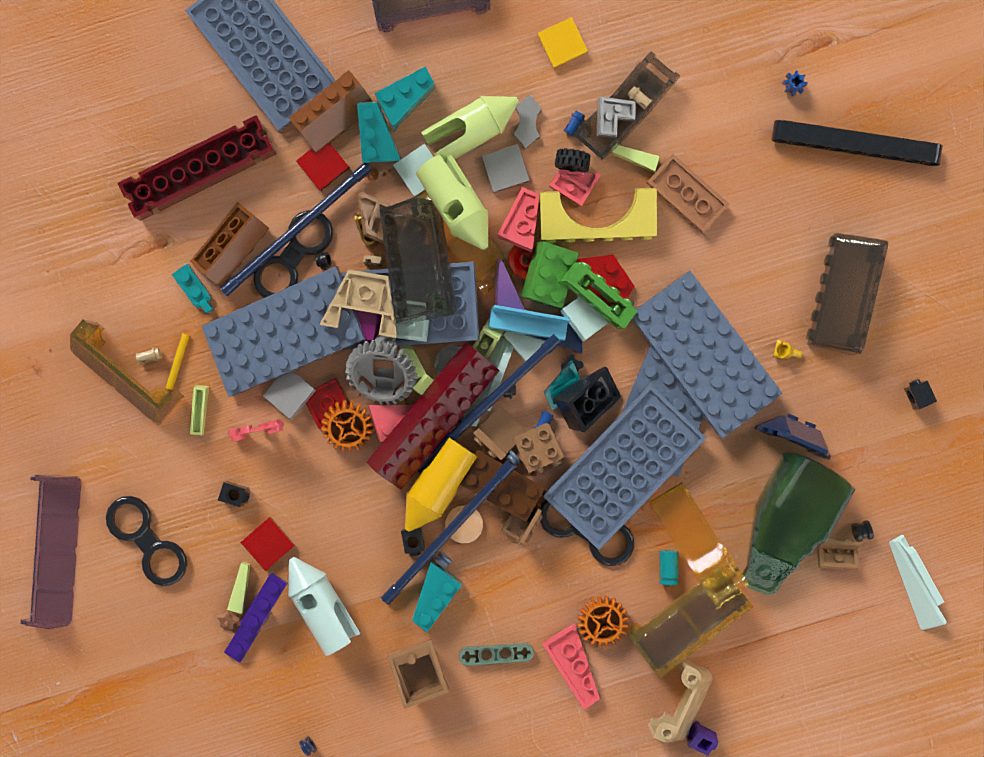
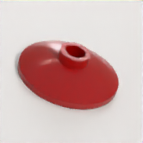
(515, 261)

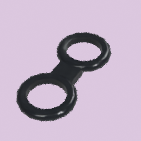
(293, 254)
(146, 540)
(595, 552)

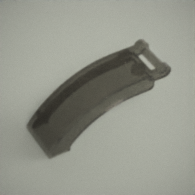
(649, 85)

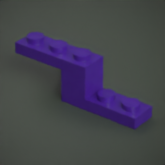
(255, 617)

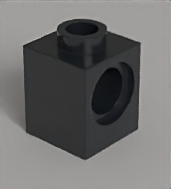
(920, 394)
(225, 494)
(410, 549)

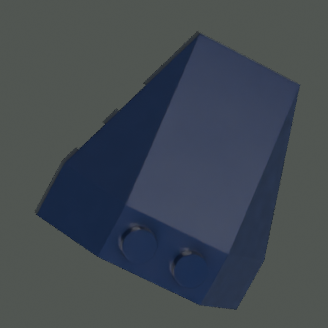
(796, 432)

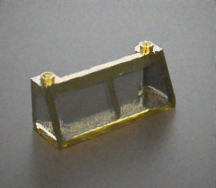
(86, 345)
(686, 626)

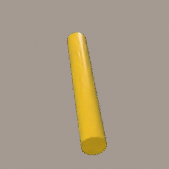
(177, 361)

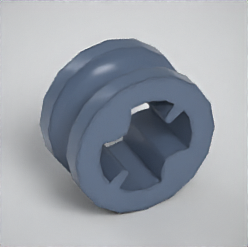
(514, 458)
(443, 559)

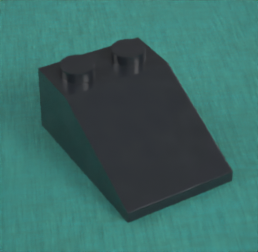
(588, 399)

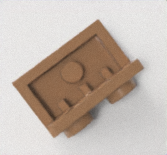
(838, 554)

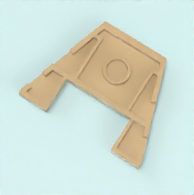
(363, 293)

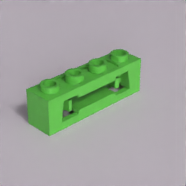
(581, 274)

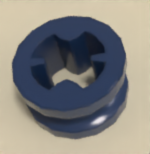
(308, 746)

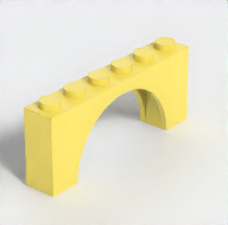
(637, 222)

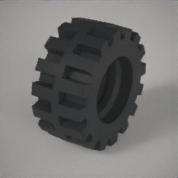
(572, 160)

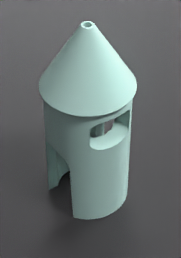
(320, 607)

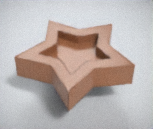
(227, 620)

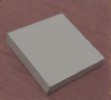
(505, 168)
(289, 393)

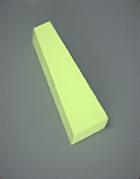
(639, 158)
(408, 349)
(199, 408)
(239, 592)

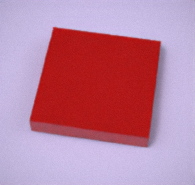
(323, 166)
(324, 397)
(267, 543)

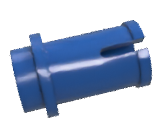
(574, 123)
(545, 418)

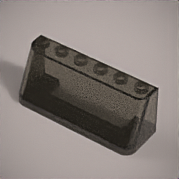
(417, 261)
(847, 293)

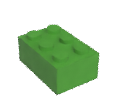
(545, 274)

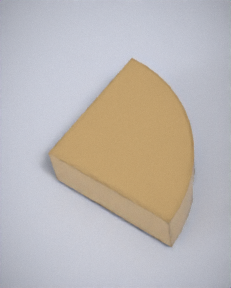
(373, 260)

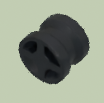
(862, 531)

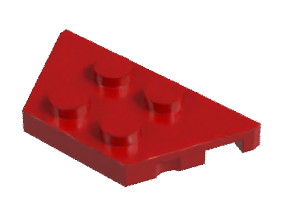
(612, 272)

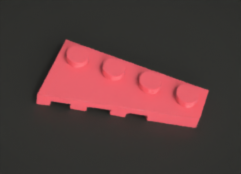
(569, 657)

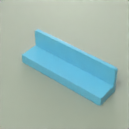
(528, 322)

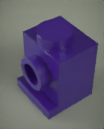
(702, 738)

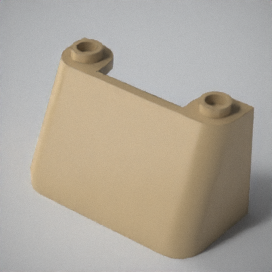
(676, 727)

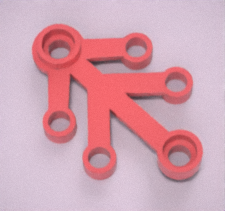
(240, 433)

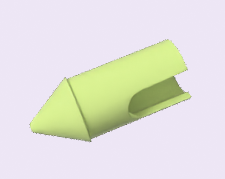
(480, 120)
(455, 200)

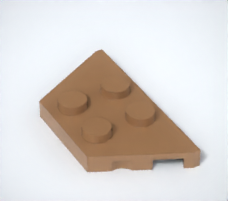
(371, 217)

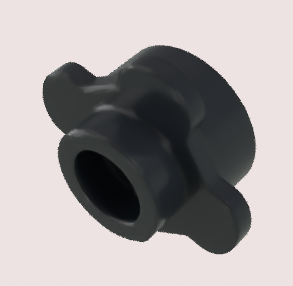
(578, 364)

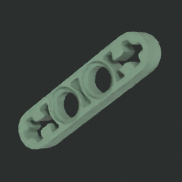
(496, 657)

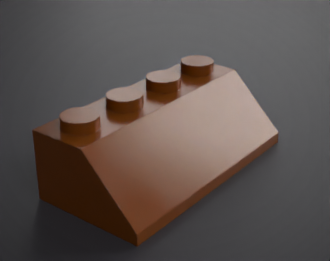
(330, 111)
(229, 245)

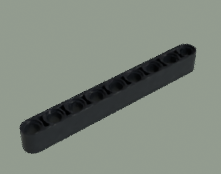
(857, 142)

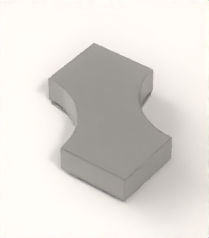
(528, 112)

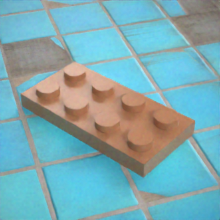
(688, 193)

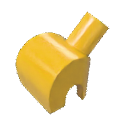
(785, 351)

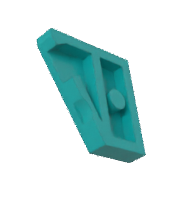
(564, 379)

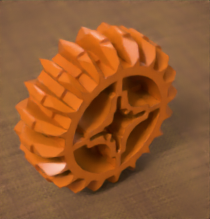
(339, 440)
(600, 628)

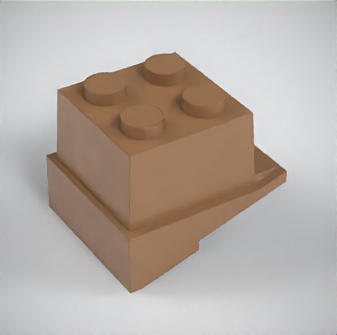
(418, 674)

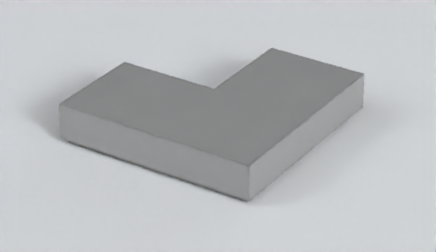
(610, 111)

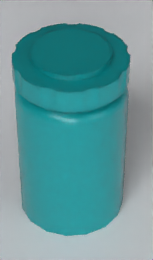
(669, 567)

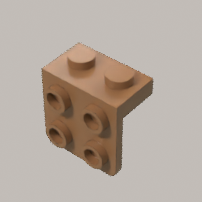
(498, 433)
(539, 449)
(519, 528)

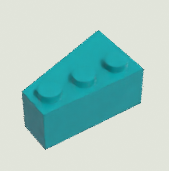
(405, 96)
(375, 135)
(436, 594)

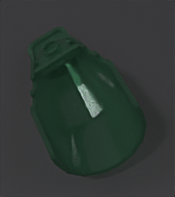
(792, 519)

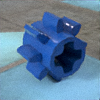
(790, 86)

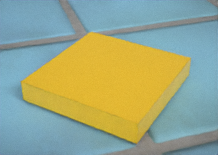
(562, 42)

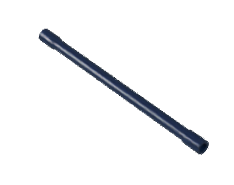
(233, 283)
(545, 349)
(503, 472)

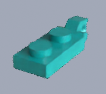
(193, 288)

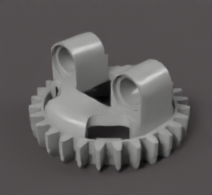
(385, 380)

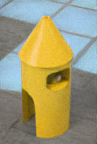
(437, 485)

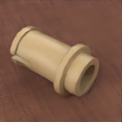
(641, 99)
(148, 356)

